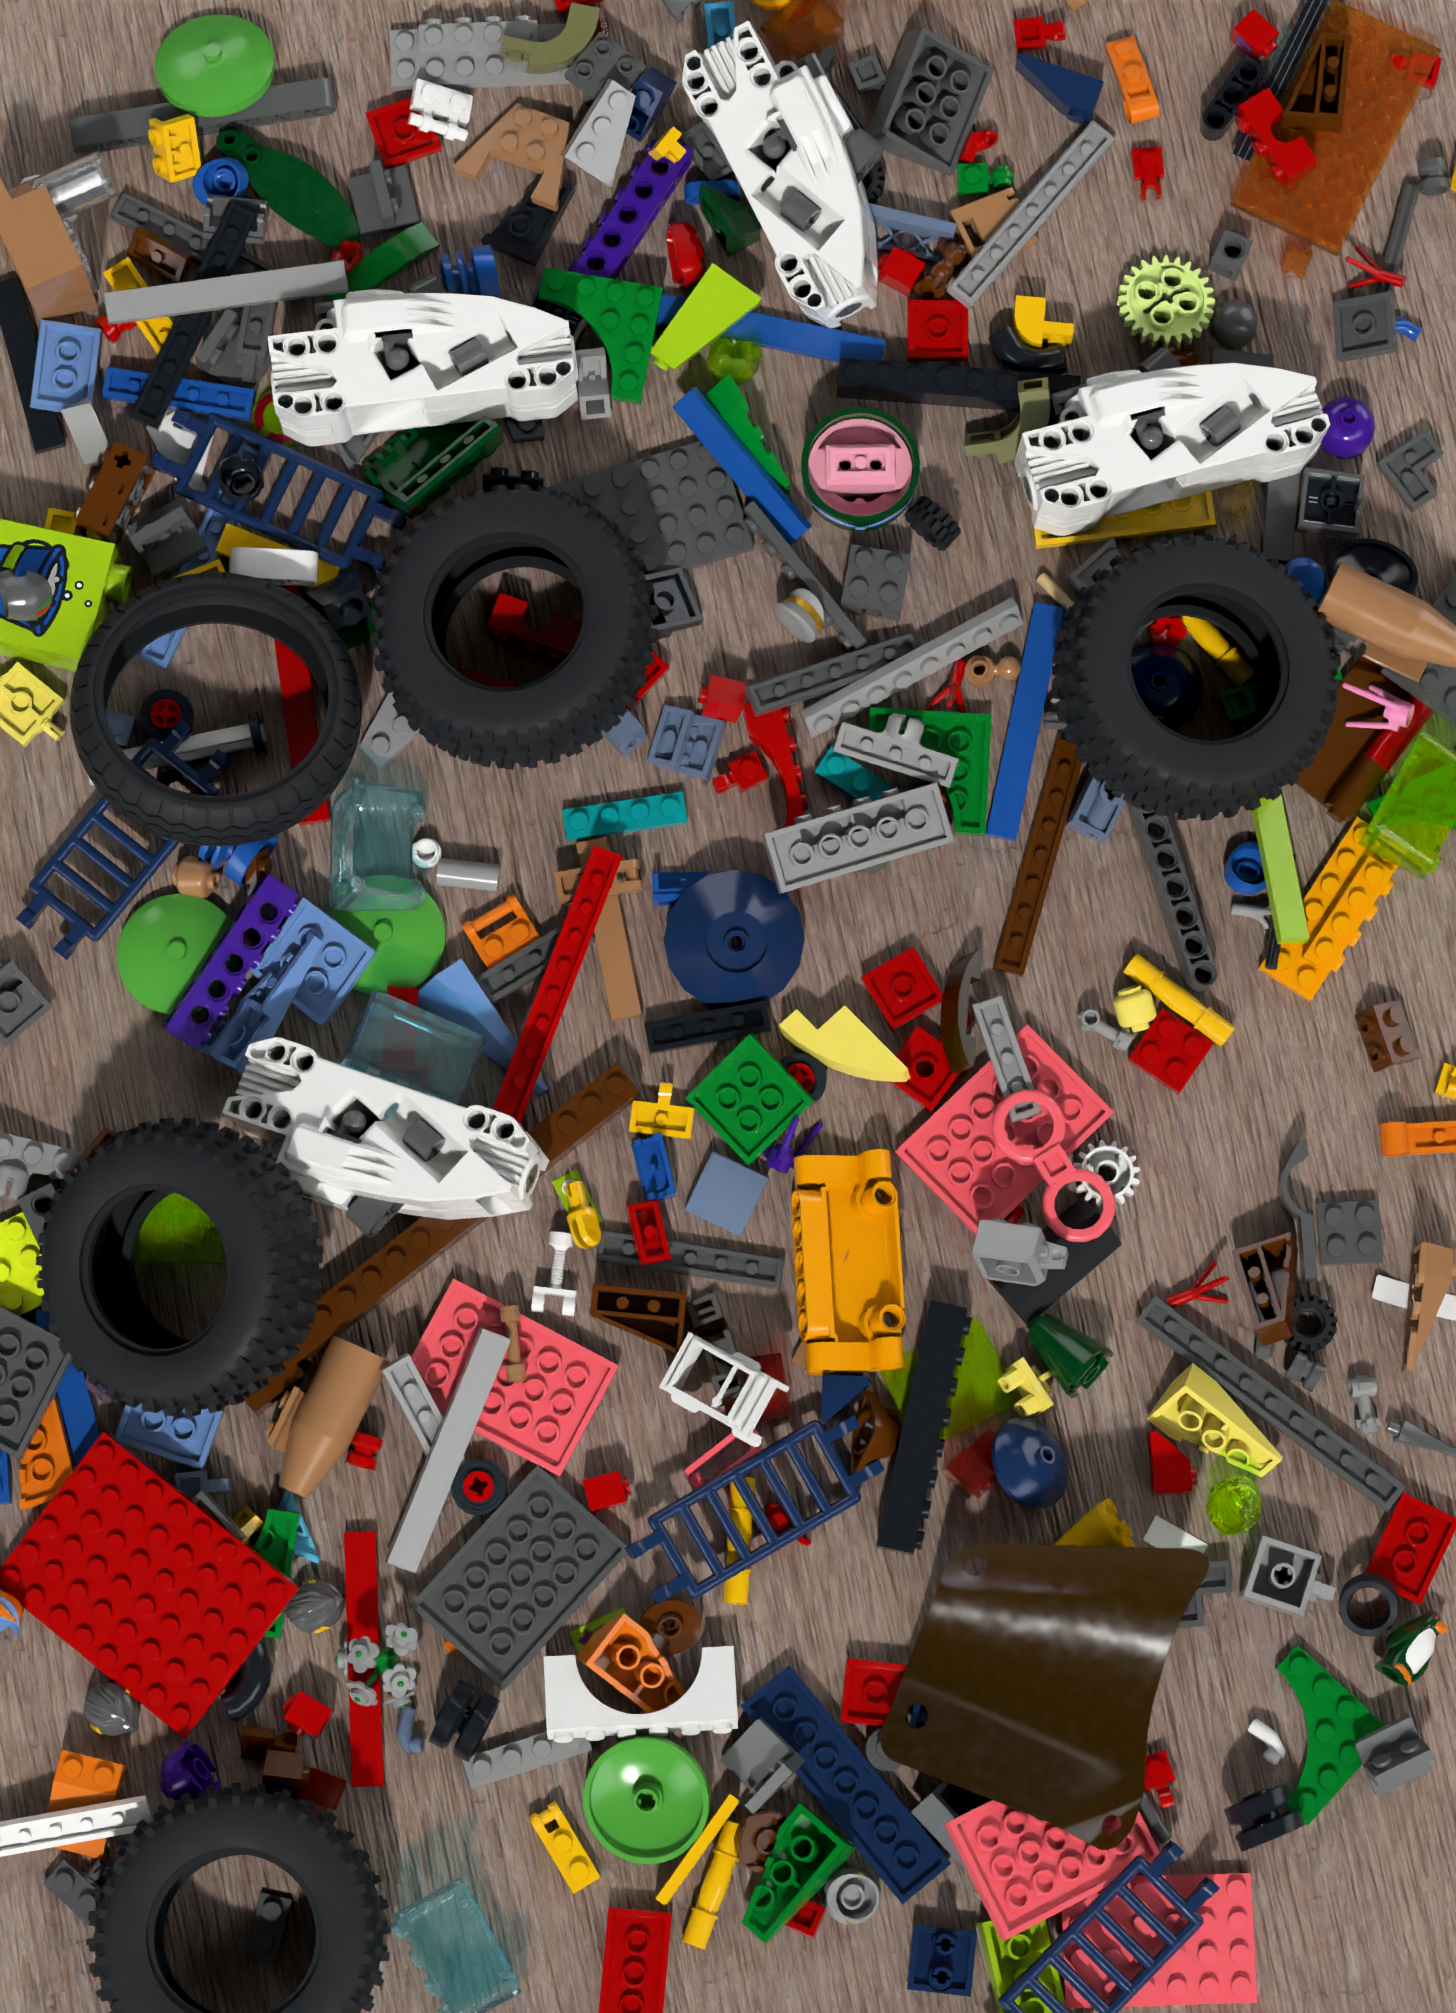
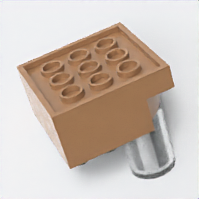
(45, 246)

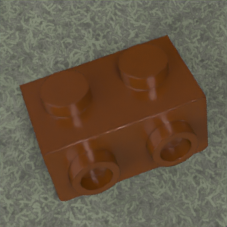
(1386, 1035)

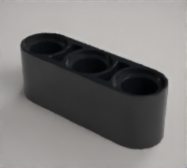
(1235, 87)

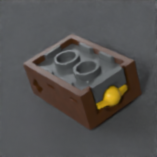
(114, 494)

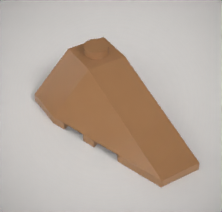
(1429, 1279)

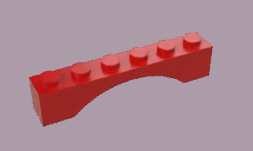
(770, 735)

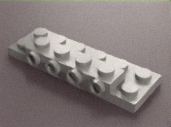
(467, 53)
(857, 836)

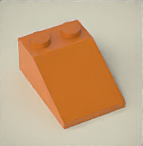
(81, 1783)

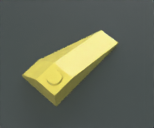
(1206, 1415)

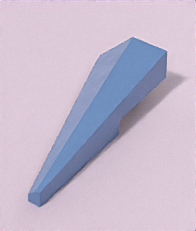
(459, 999)
(260, 1010)

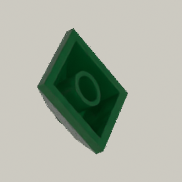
(729, 220)

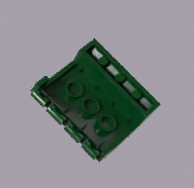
(430, 462)

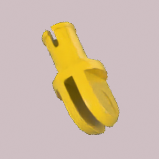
(582, 1217)

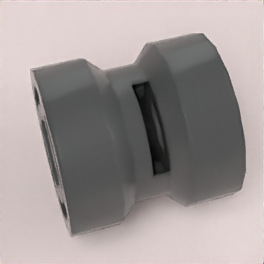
(1433, 176)
(1305, 1370)

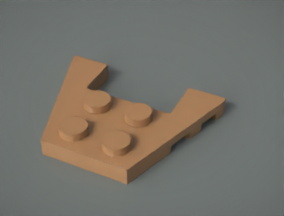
(526, 140)

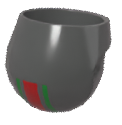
(25, 596)

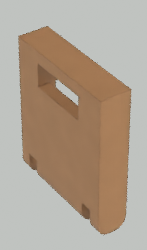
(987, 218)

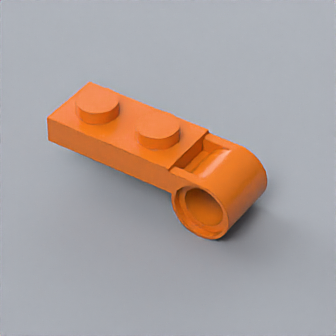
(1133, 80)
(1417, 1138)

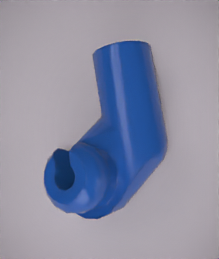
(1407, 328)

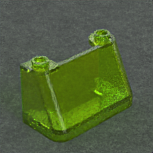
(1416, 808)

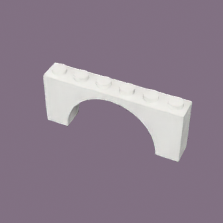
(578, 1714)

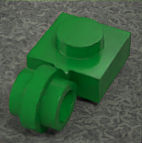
(974, 180)

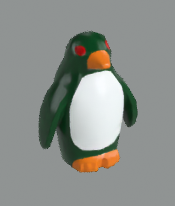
(1411, 1648)

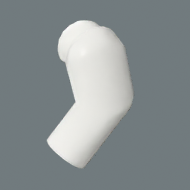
(1270, 1738)

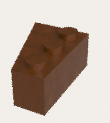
(1322, 87)
(1269, 1284)
(642, 1311)

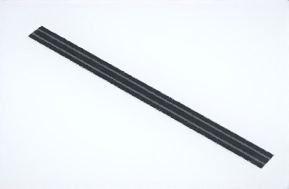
(1286, 63)

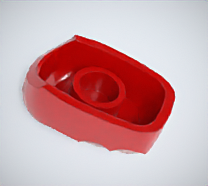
(685, 254)

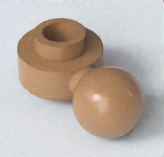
(1007, 668)

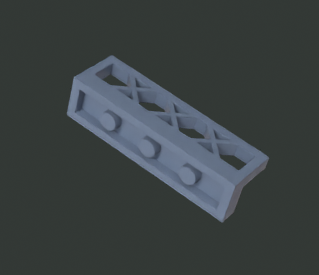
(914, 224)

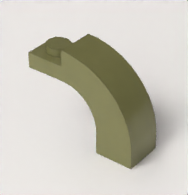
(560, 51)
(1032, 415)

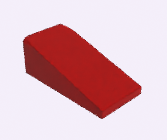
(648, 1231)

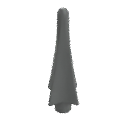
(1412, 1435)

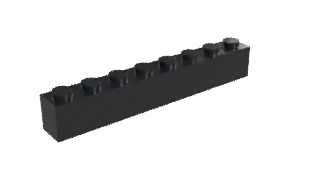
(939, 384)
(922, 1428)

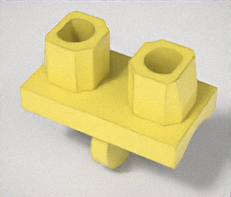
(1031, 1386)

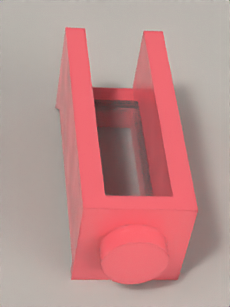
(719, 1459)

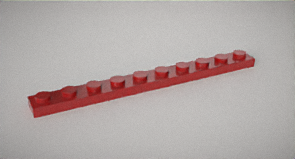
(557, 983)

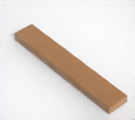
(613, 950)

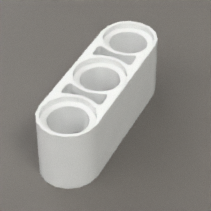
(276, 565)

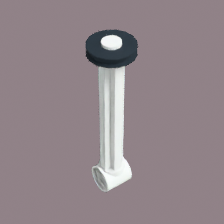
(207, 743)

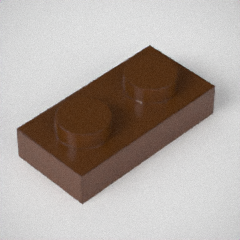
(158, 254)

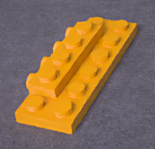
(1333, 912)

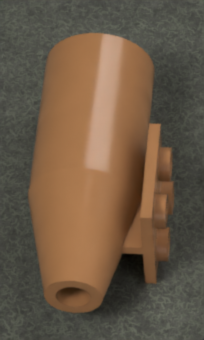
(1398, 626)
(323, 1420)

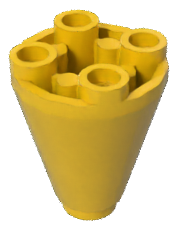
(1099, 1528)

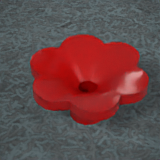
(349, 253)
(1168, 630)

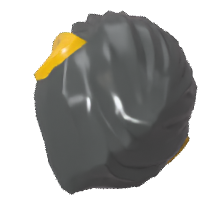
(316, 1606)
(111, 1710)

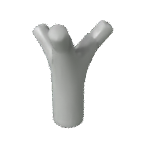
(1253, 911)

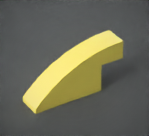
(845, 1046)

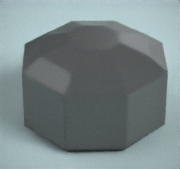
(1262, 1352)

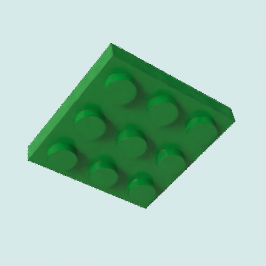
(750, 1099)

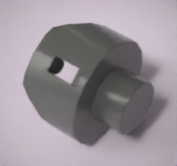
(876, 1755)

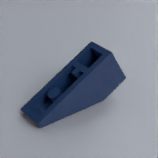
(1064, 89)

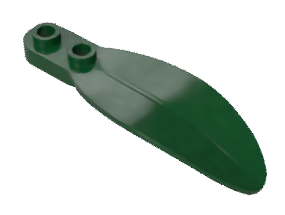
(293, 190)

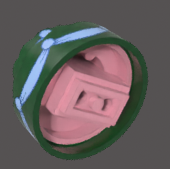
(859, 496)

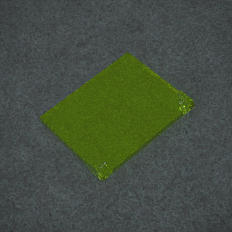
(978, 1388)

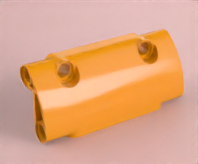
(842, 1299)

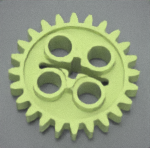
(1180, 322)

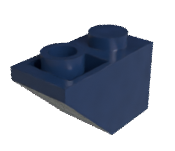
(652, 95)

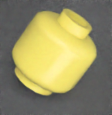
(1134, 1008)

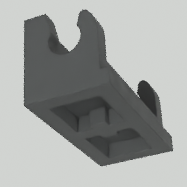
(215, 210)

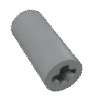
(468, 874)

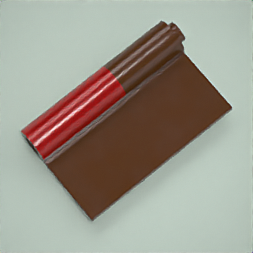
(1355, 757)

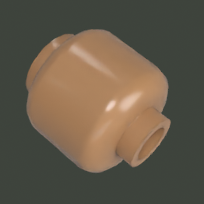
(195, 877)

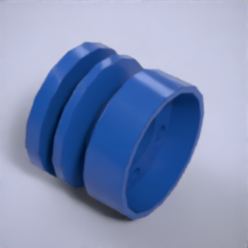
(473, 277)
(238, 857)

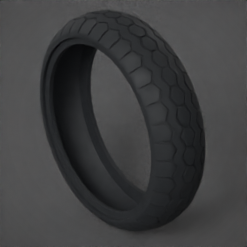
(215, 600)

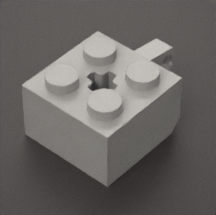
(1015, 1252)
(1299, 1567)

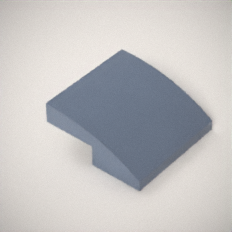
(686, 742)
(726, 1193)

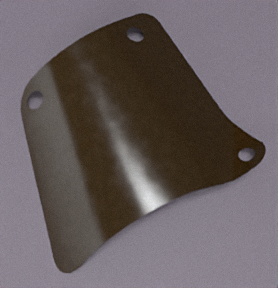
(1045, 1678)

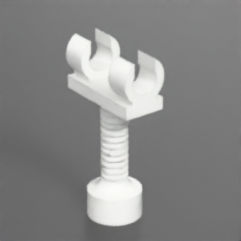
(561, 1242)

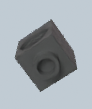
(1230, 266)

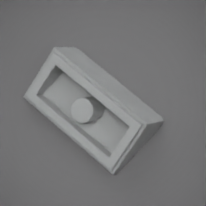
(86, 430)

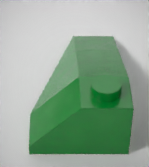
(733, 409)
(799, 1866)

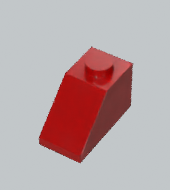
(1169, 1467)

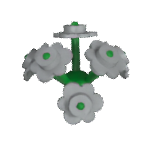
(385, 1660)

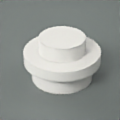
(426, 853)

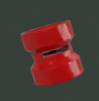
(114, 331)
(364, 1448)

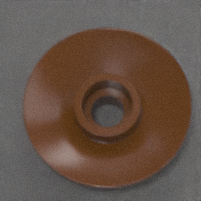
(678, 1634)

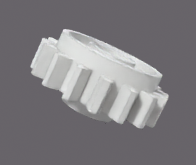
(1111, 1158)

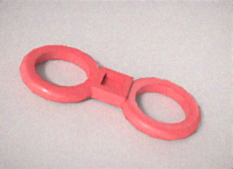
(1053, 1165)

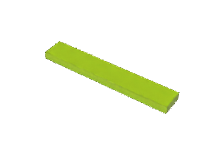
(1280, 872)

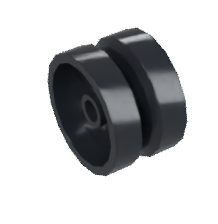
(461, 1719)
(1263, 1815)

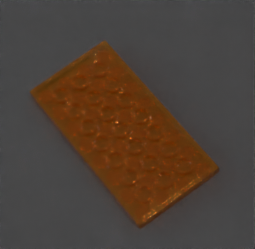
(1376, 105)

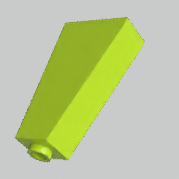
(707, 314)

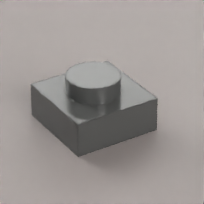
(866, 74)

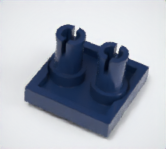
(941, 1960)

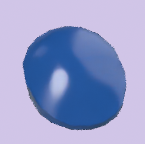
(220, 177)
(1245, 870)

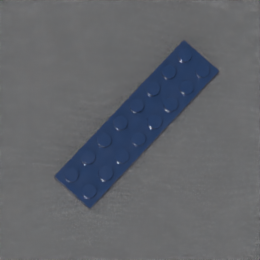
(849, 1786)

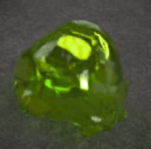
(734, 358)
(1234, 1505)

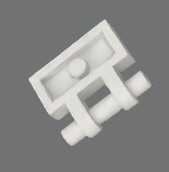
(443, 104)

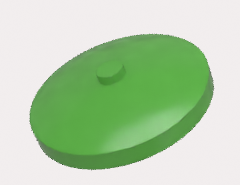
(215, 65)
(406, 941)
(166, 948)
(646, 1799)

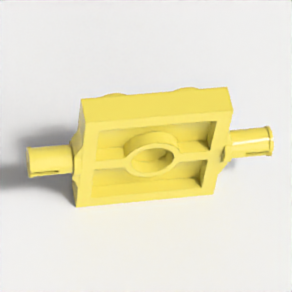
(27, 706)

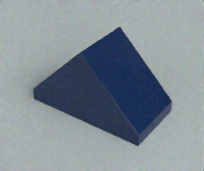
(838, 1392)

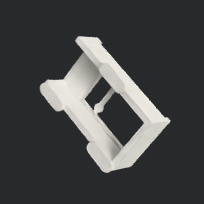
(748, 1405)

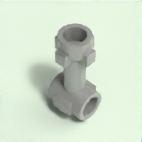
(1090, 1020)
(1363, 1388)

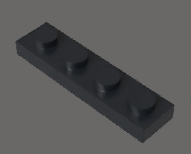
(707, 1027)

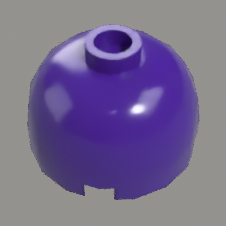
(1349, 429)
(187, 1770)

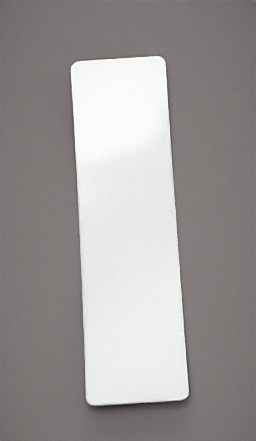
(1396, 1293)

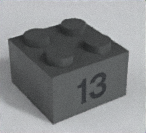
(875, 582)

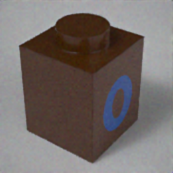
(285, 1771)

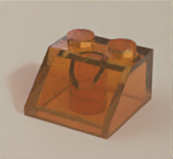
(804, 27)

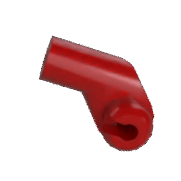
(977, 142)

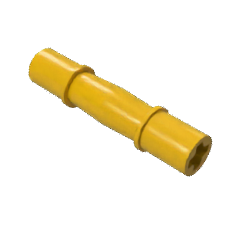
(1216, 645)
(1179, 1000)
(737, 1588)
(713, 1889)

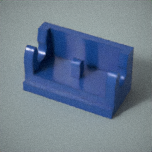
(670, 885)
(653, 1168)

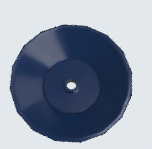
(726, 907)

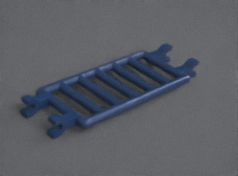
(295, 458)
(45, 897)
(773, 1542)
(1152, 1871)

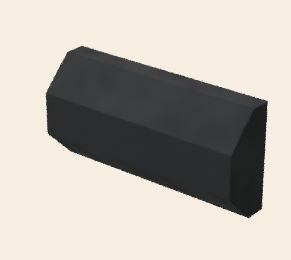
(1081, 1260)

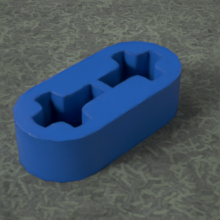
(727, 187)

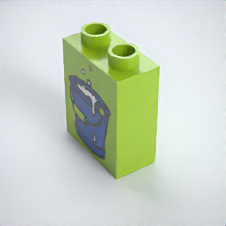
(83, 582)

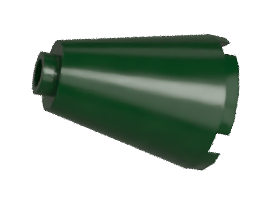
(1068, 1353)

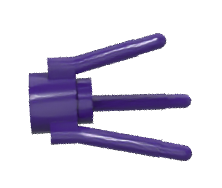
(781, 1156)

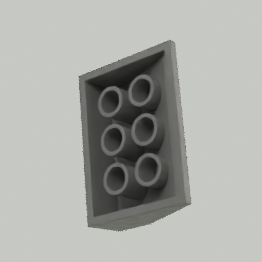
(929, 101)

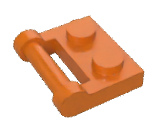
(505, 940)

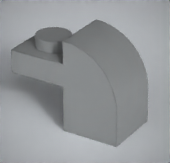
(592, 384)

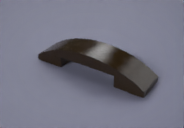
(958, 1045)
(712, 1327)

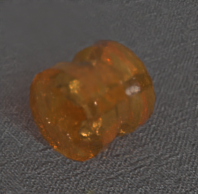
(1296, 261)

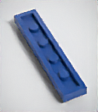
(190, 397)

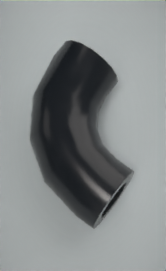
(1021, 357)
(251, 1685)

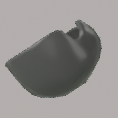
(1234, 324)

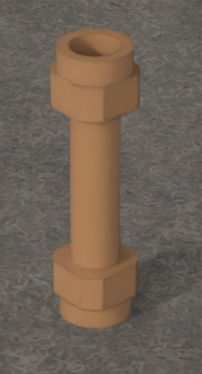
(515, 1370)

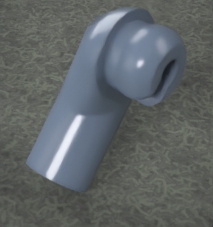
(405, 1734)

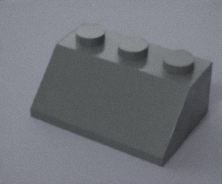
(943, 1805)

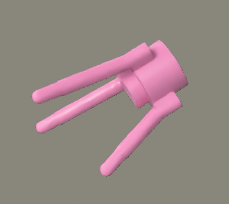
(1396, 711)

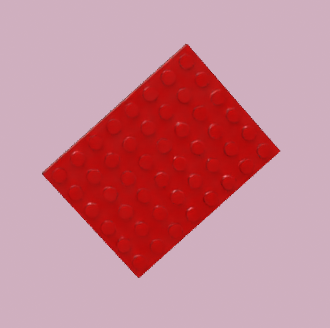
(146, 1584)

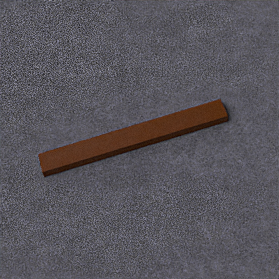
(1039, 859)

